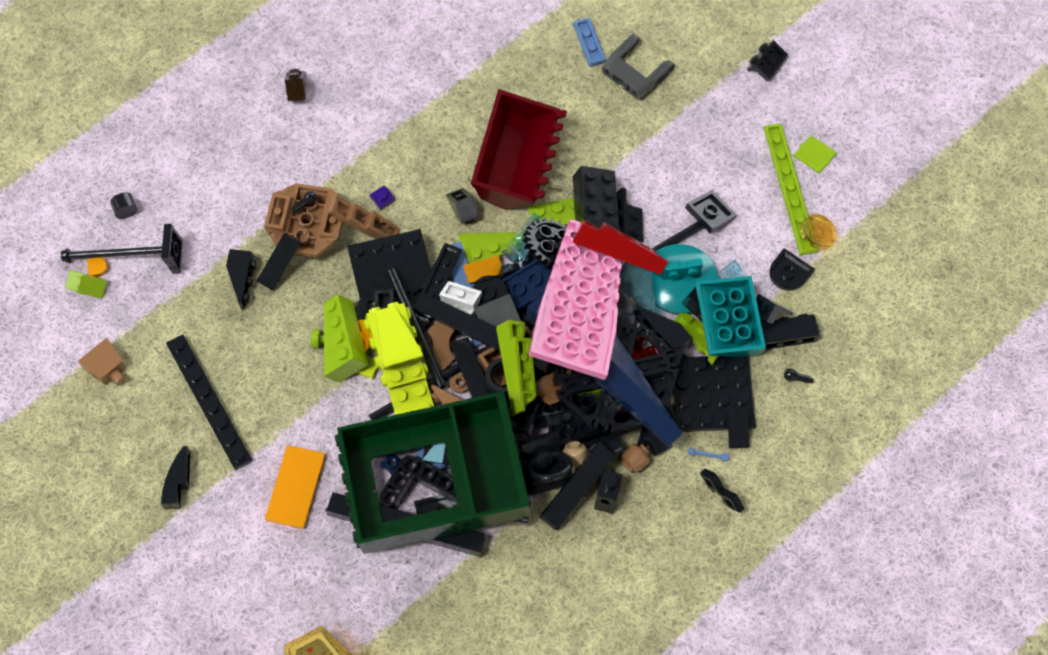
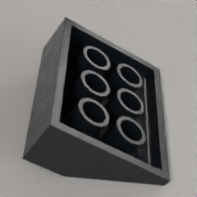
(375, 257)

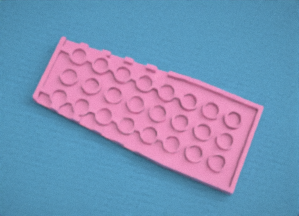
(578, 309)

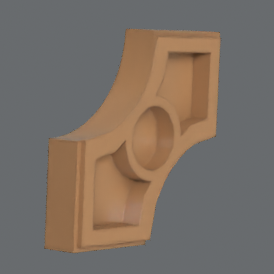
(440, 337)

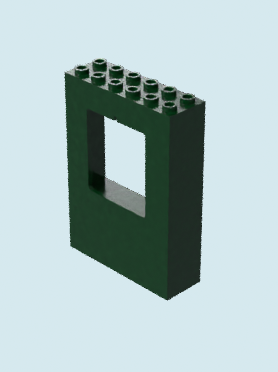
(480, 459)

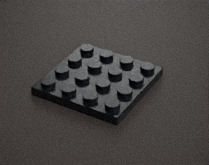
(708, 390)

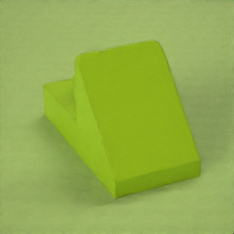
(86, 284)

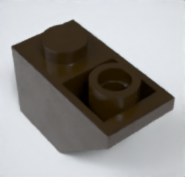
(295, 85)

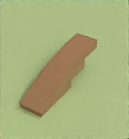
(360, 219)

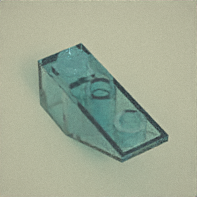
(515, 248)
(641, 284)

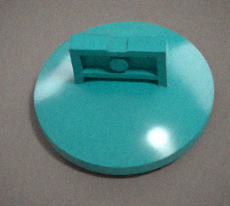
(684, 268)

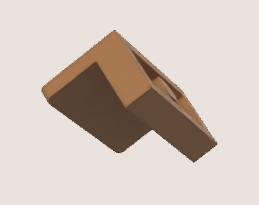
(545, 388)

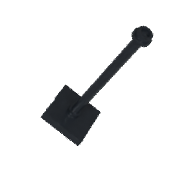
(170, 251)

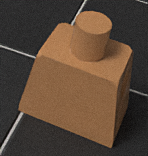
(104, 363)

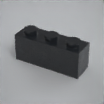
(790, 331)

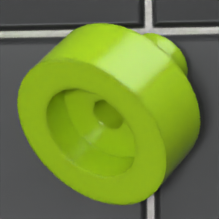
(316, 338)

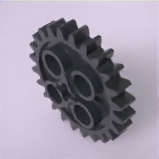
(544, 240)

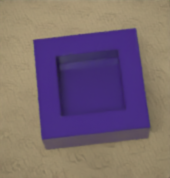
(382, 197)

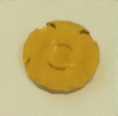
(819, 231)

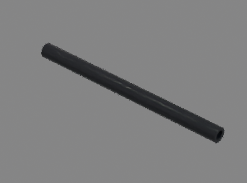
(421, 339)

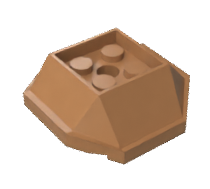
(318, 234)

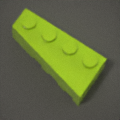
(342, 340)

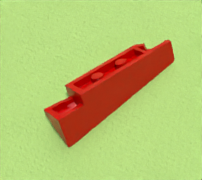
(619, 246)

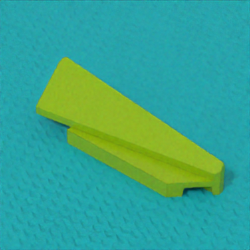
(517, 364)

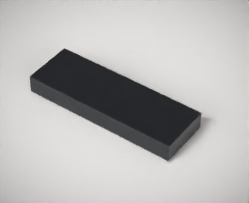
(278, 261)

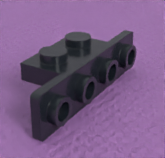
(629, 217)

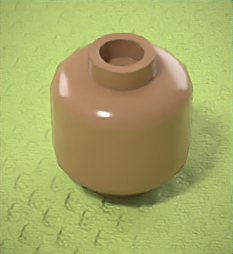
(635, 458)

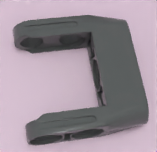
(627, 76)

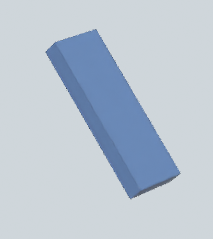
(589, 42)

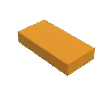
(482, 268)

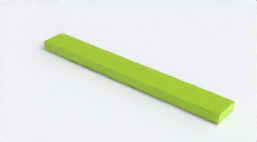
(788, 184)

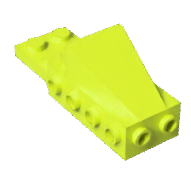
(398, 357)

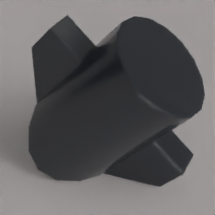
(362, 309)

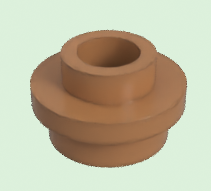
(458, 388)

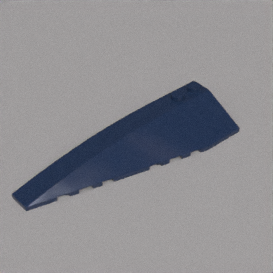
(630, 389)

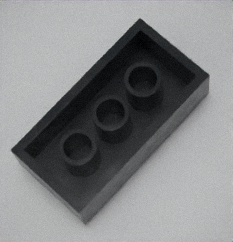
(595, 196)

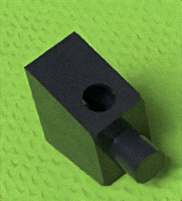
(608, 490)

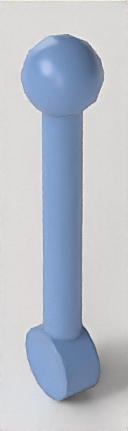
(724, 457)

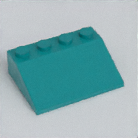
(730, 317)

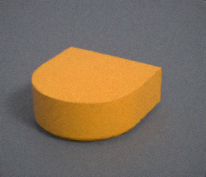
(97, 266)

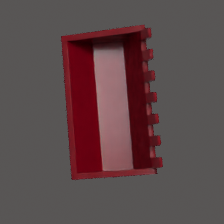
(516, 151)

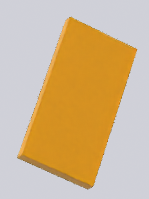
(295, 487)

